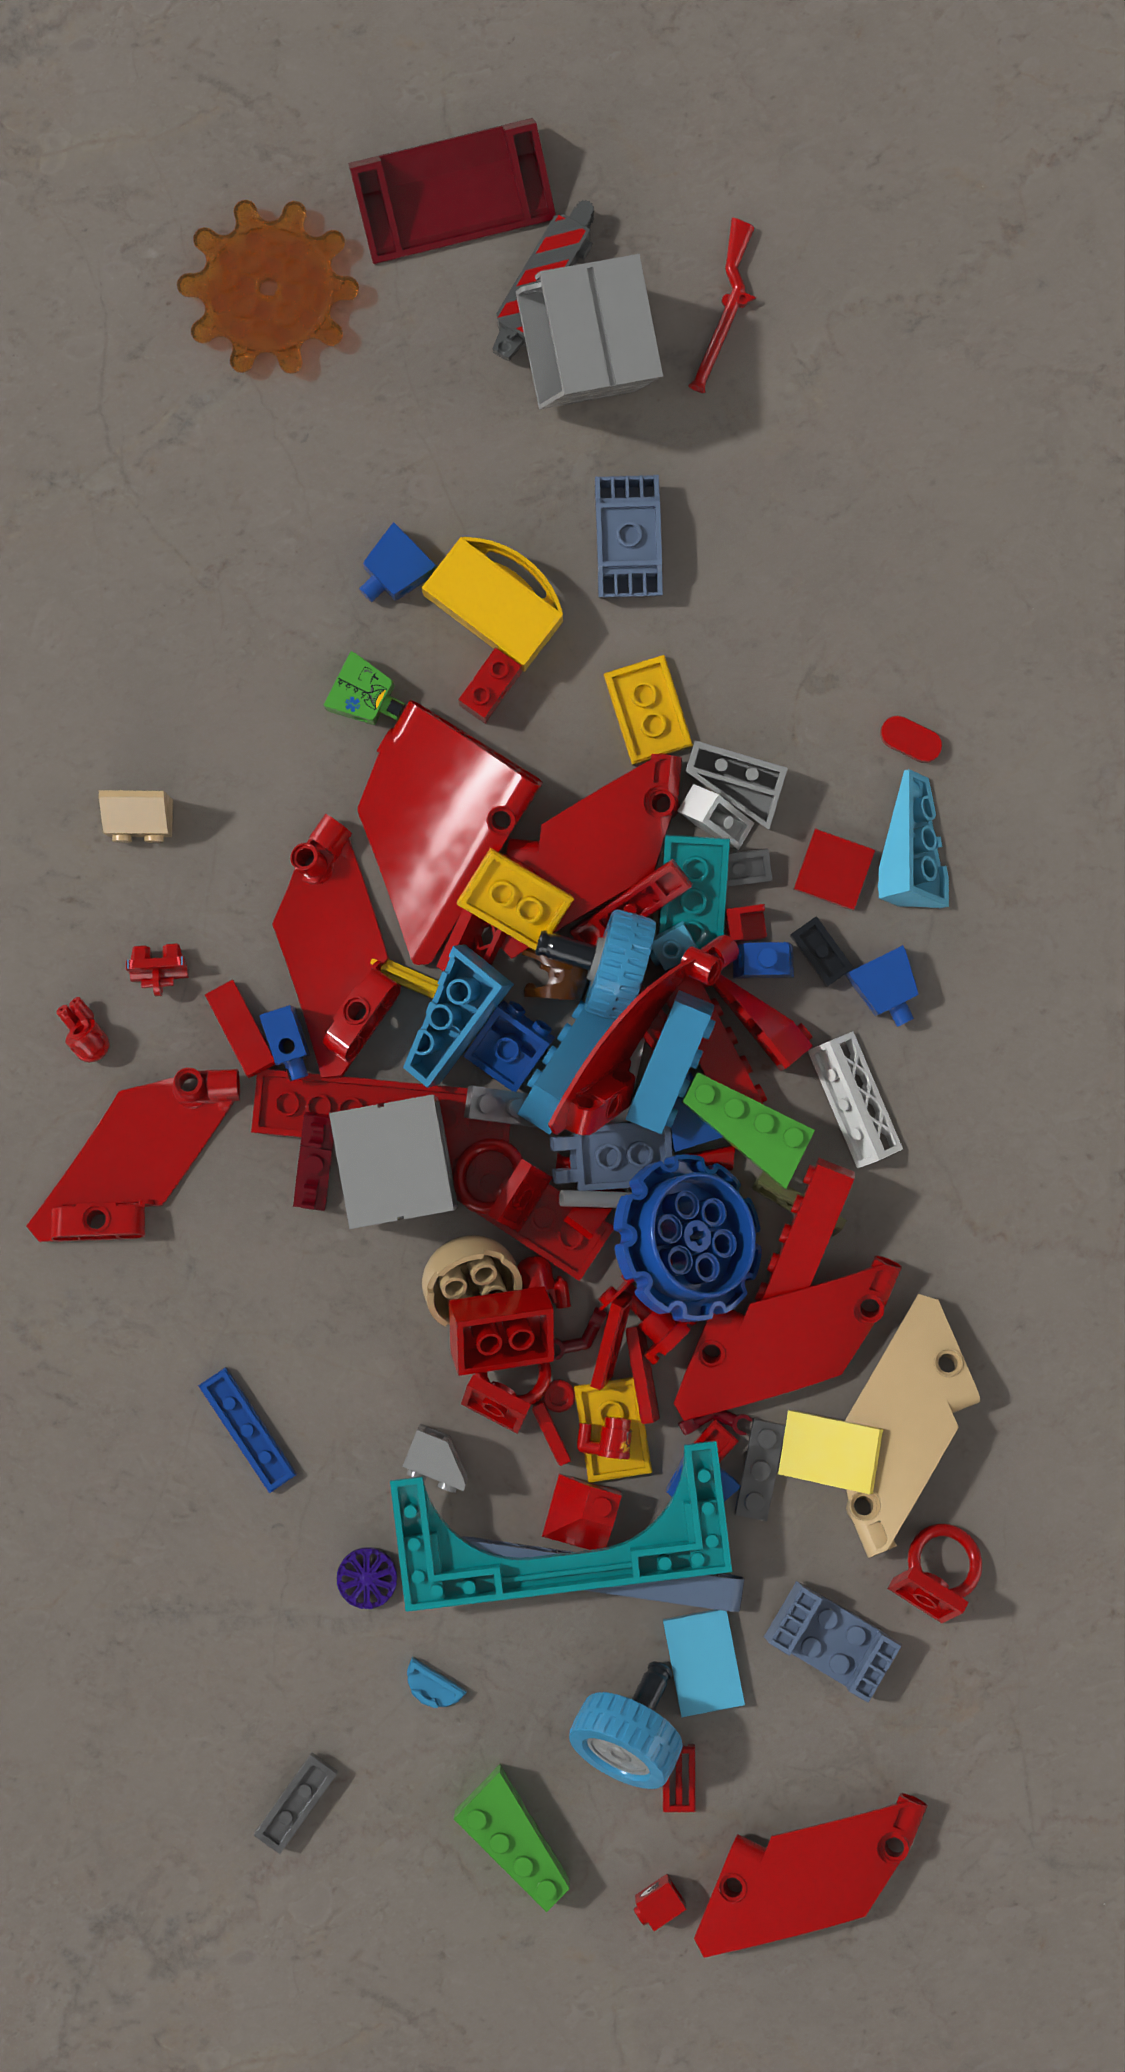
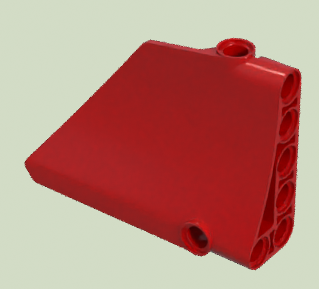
(434, 819)

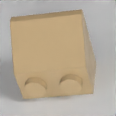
(136, 815)

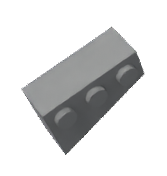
(739, 779)

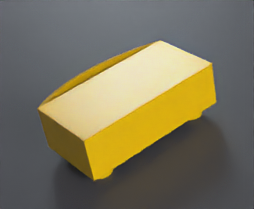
(495, 599)

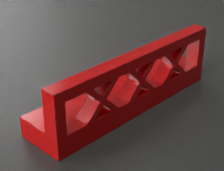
(469, 932)

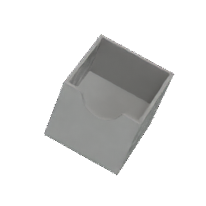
(589, 331)
(393, 1161)

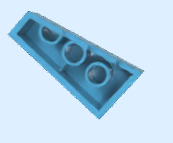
(461, 1006)
(670, 1063)
(562, 1066)

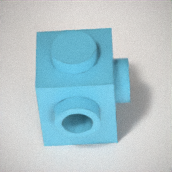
(670, 946)

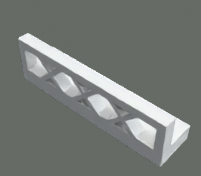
(851, 1101)

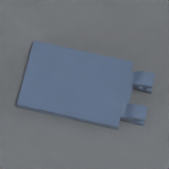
(610, 1155)

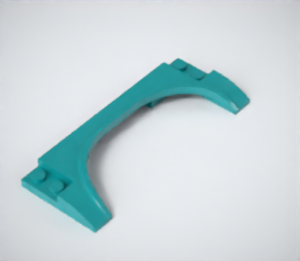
(449, 1571)

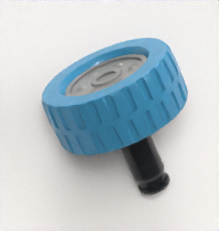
(613, 964)
(627, 1735)

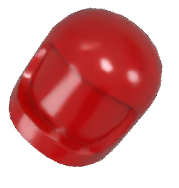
(85, 1035)
(537, 1273)

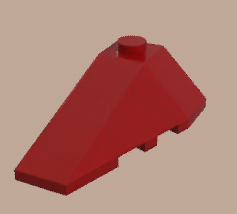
(772, 1030)

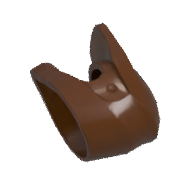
(564, 980)

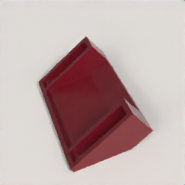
(453, 190)

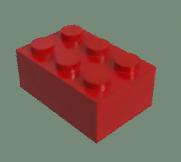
(501, 1330)

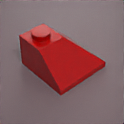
(581, 1513)

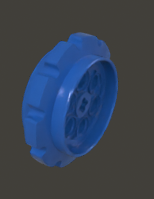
(687, 1238)

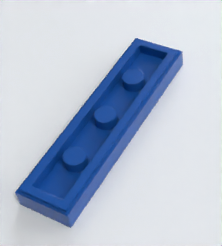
(247, 1429)

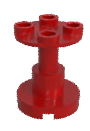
(660, 1328)

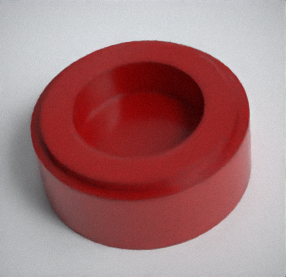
(559, 1396)

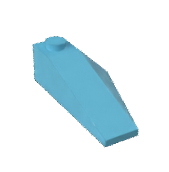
(910, 859)

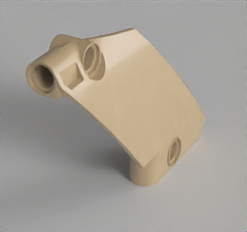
(915, 1409)

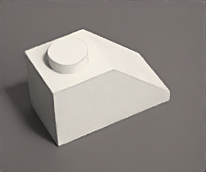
(715, 816)

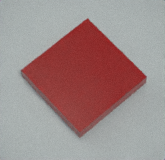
(834, 869)

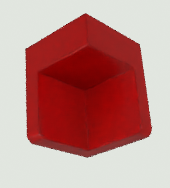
(746, 923)

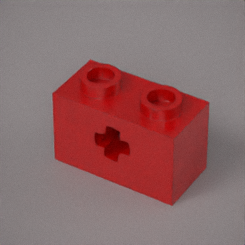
(490, 685)

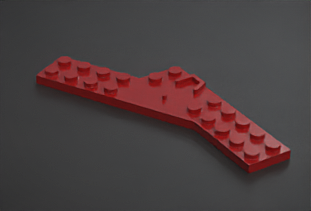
(281, 1111)

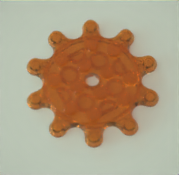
(262, 253)

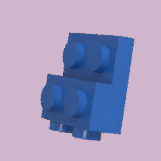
(510, 1045)

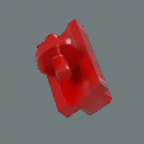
(157, 972)

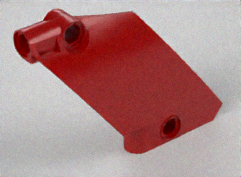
(603, 840)
(328, 946)
(603, 1082)
(136, 1157)
(784, 1342)
(806, 1878)

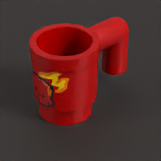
(614, 1439)

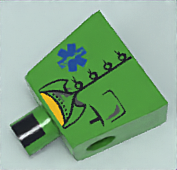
(363, 693)

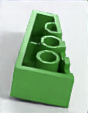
(755, 1130)
(512, 1838)

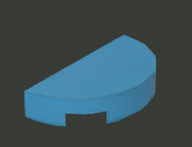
(431, 1686)

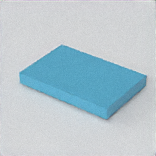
(703, 1662)

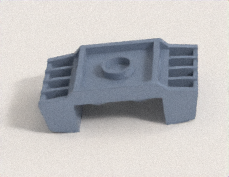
(628, 536)
(833, 1640)

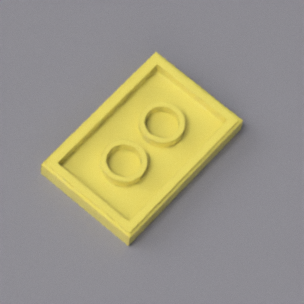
(830, 1451)

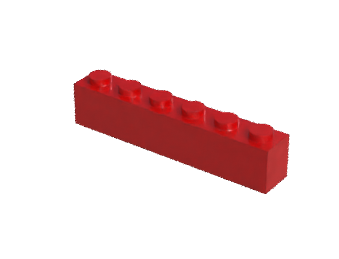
(719, 1055)
(810, 1230)

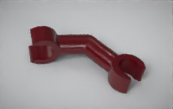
(588, 1337)
(724, 1416)

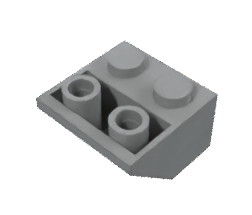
(435, 1457)

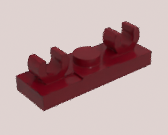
(314, 1162)

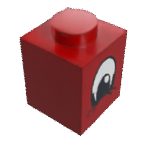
(659, 1903)

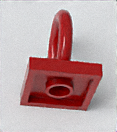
(517, 1192)
(501, 1402)
(928, 1590)

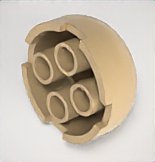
(467, 1269)

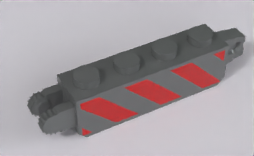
(559, 247)

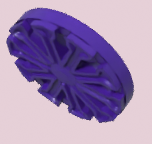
(367, 1578)

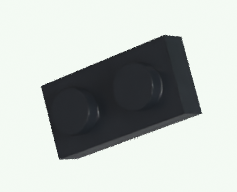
(821, 951)

